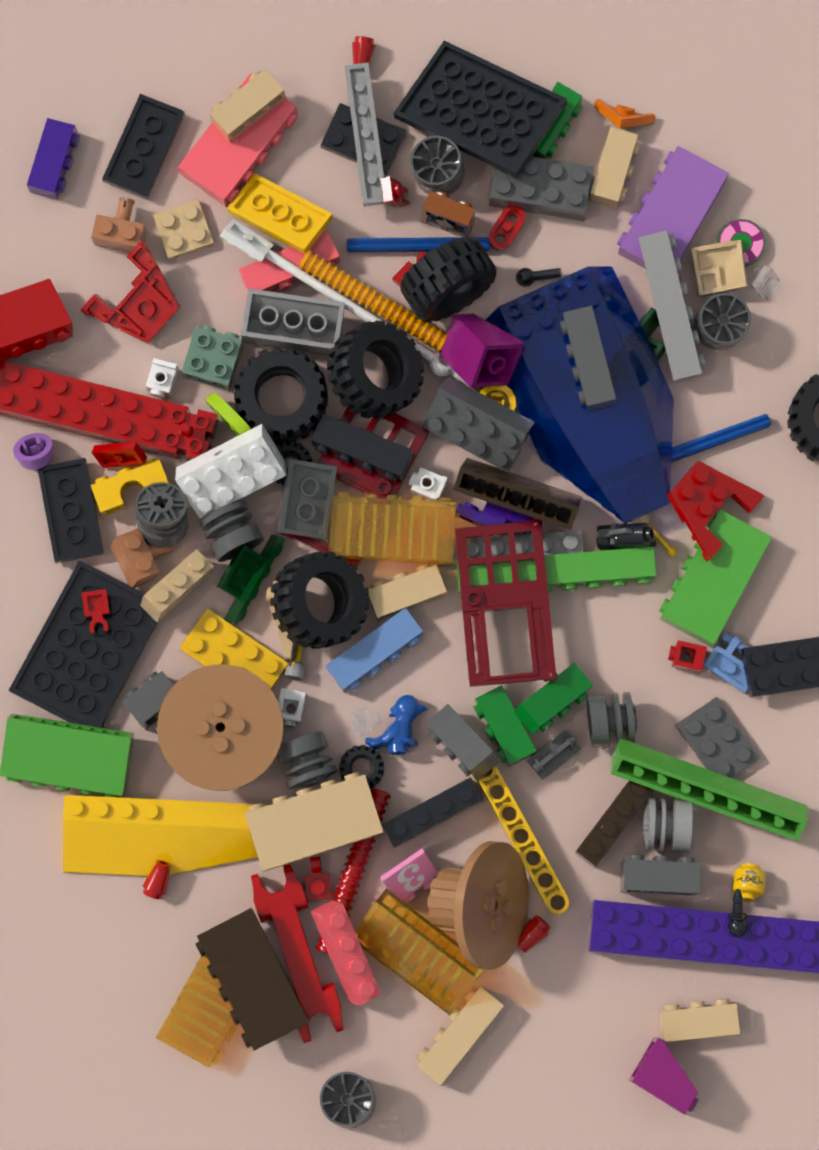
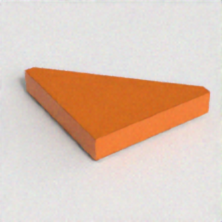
(623, 116)

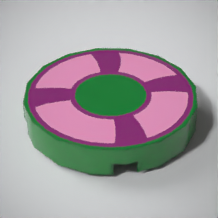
(751, 236)

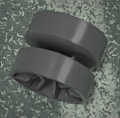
(437, 165)
(722, 321)
(348, 1100)

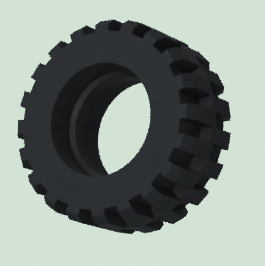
(448, 279)
(399, 358)
(275, 364)
(801, 418)
(347, 593)

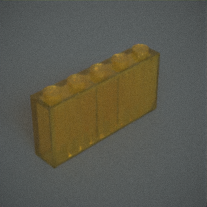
(392, 528)
(416, 951)
(199, 1018)

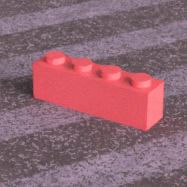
(270, 277)
(346, 952)

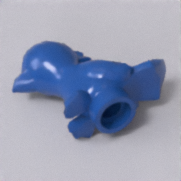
(399, 733)

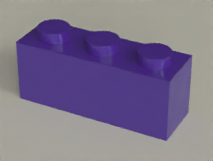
(53, 158)

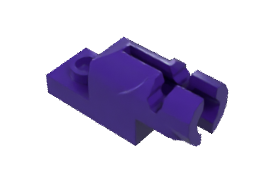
(491, 515)

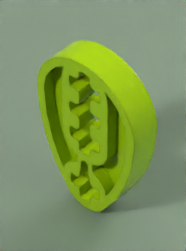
(227, 414)

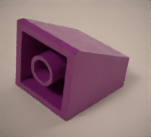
(480, 351)
(664, 1078)

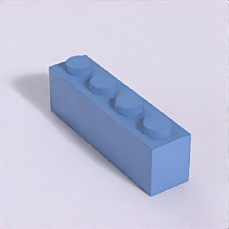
(374, 650)

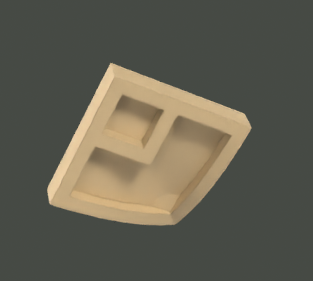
(719, 267)

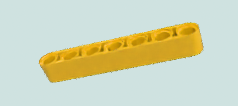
(530, 845)

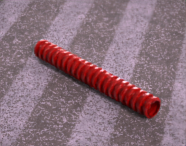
(356, 863)

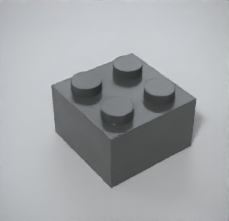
(147, 700)

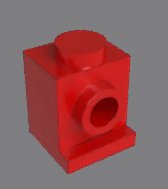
(696, 654)

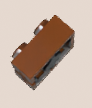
(448, 214)

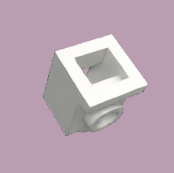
(165, 368)
(431, 492)
(295, 698)

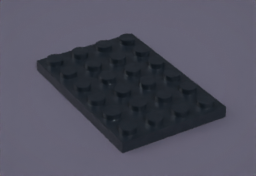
(480, 108)
(79, 671)

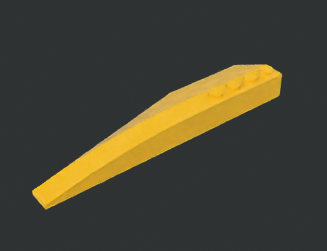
(134, 833)

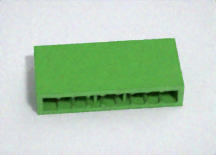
(712, 588)
(66, 755)

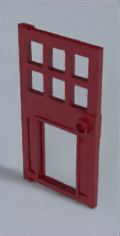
(363, 481)
(505, 596)

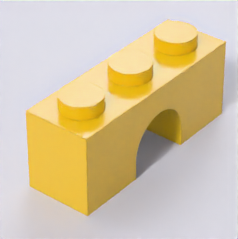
(110, 491)

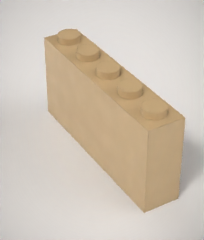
(313, 821)

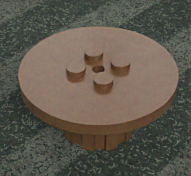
(203, 704)
(483, 904)

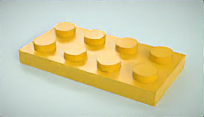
(280, 213)
(220, 643)

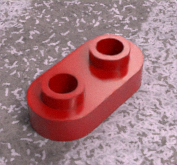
(505, 228)

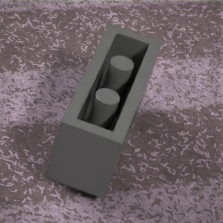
(461, 743)

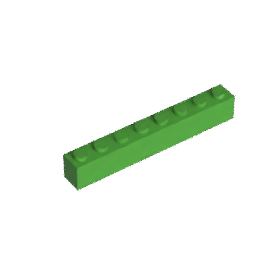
(577, 569)
(709, 789)

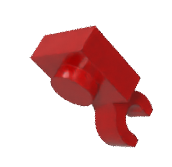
(317, 884)

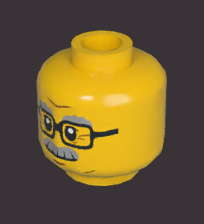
(750, 881)

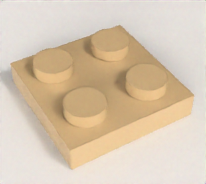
(183, 229)

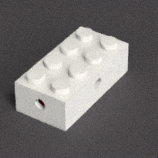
(230, 471)

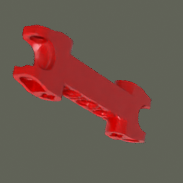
(283, 910)

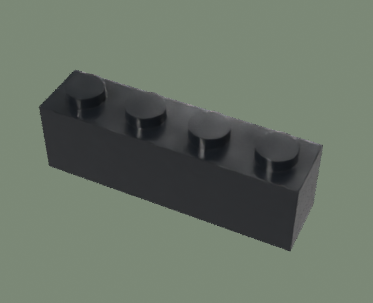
(362, 448)
(432, 812)

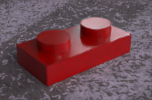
(119, 454)

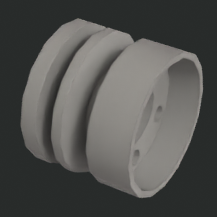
(668, 825)

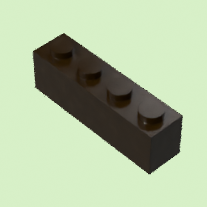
(613, 822)

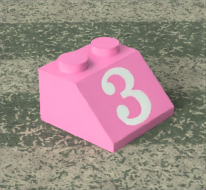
(410, 876)

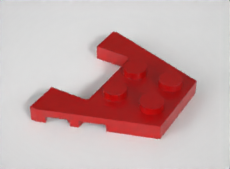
(145, 307)
(699, 498)

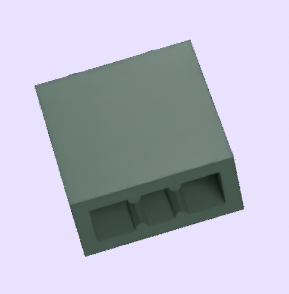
(212, 357)

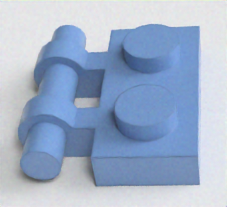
(727, 666)

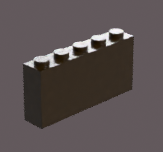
(517, 493)
(251, 979)

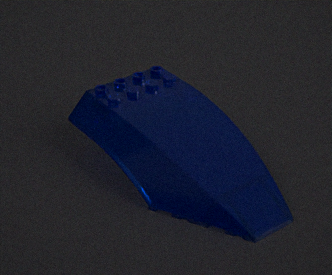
(608, 453)

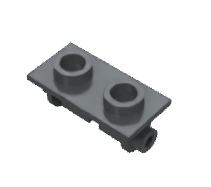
(553, 754)

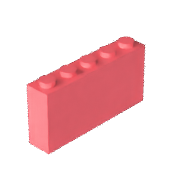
(224, 166)

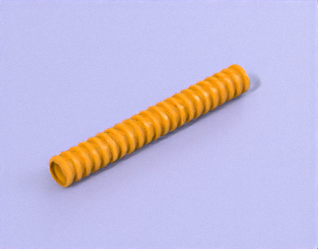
(372, 300)

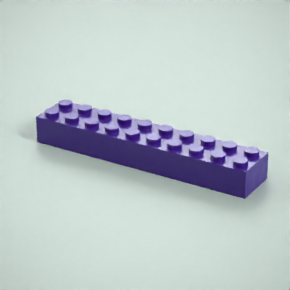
(703, 937)

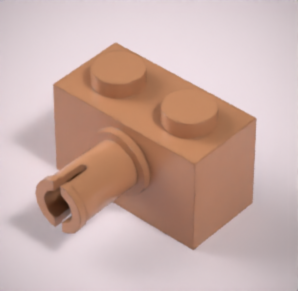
(118, 231)
(136, 557)

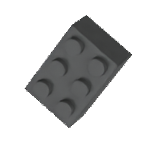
(660, 875)

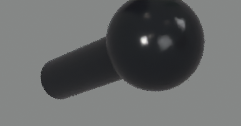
(526, 277)

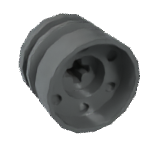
(162, 514)
(229, 526)
(611, 719)
(305, 760)

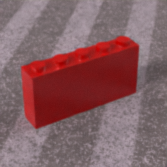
(32, 319)

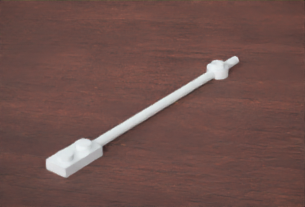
(260, 248)

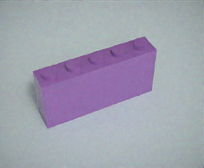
(676, 203)

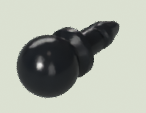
(737, 925)

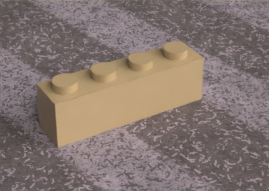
(460, 1035)

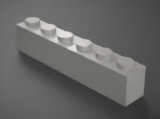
(670, 304)

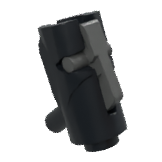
(625, 536)

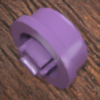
(34, 451)

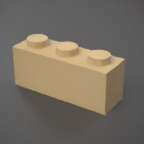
(247, 104)
(614, 167)
(176, 585)
(406, 591)
(699, 1021)

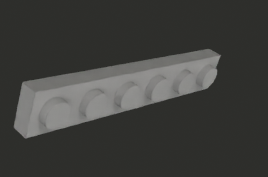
(365, 133)
(553, 543)

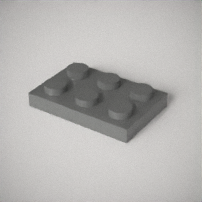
(307, 499)
(717, 739)

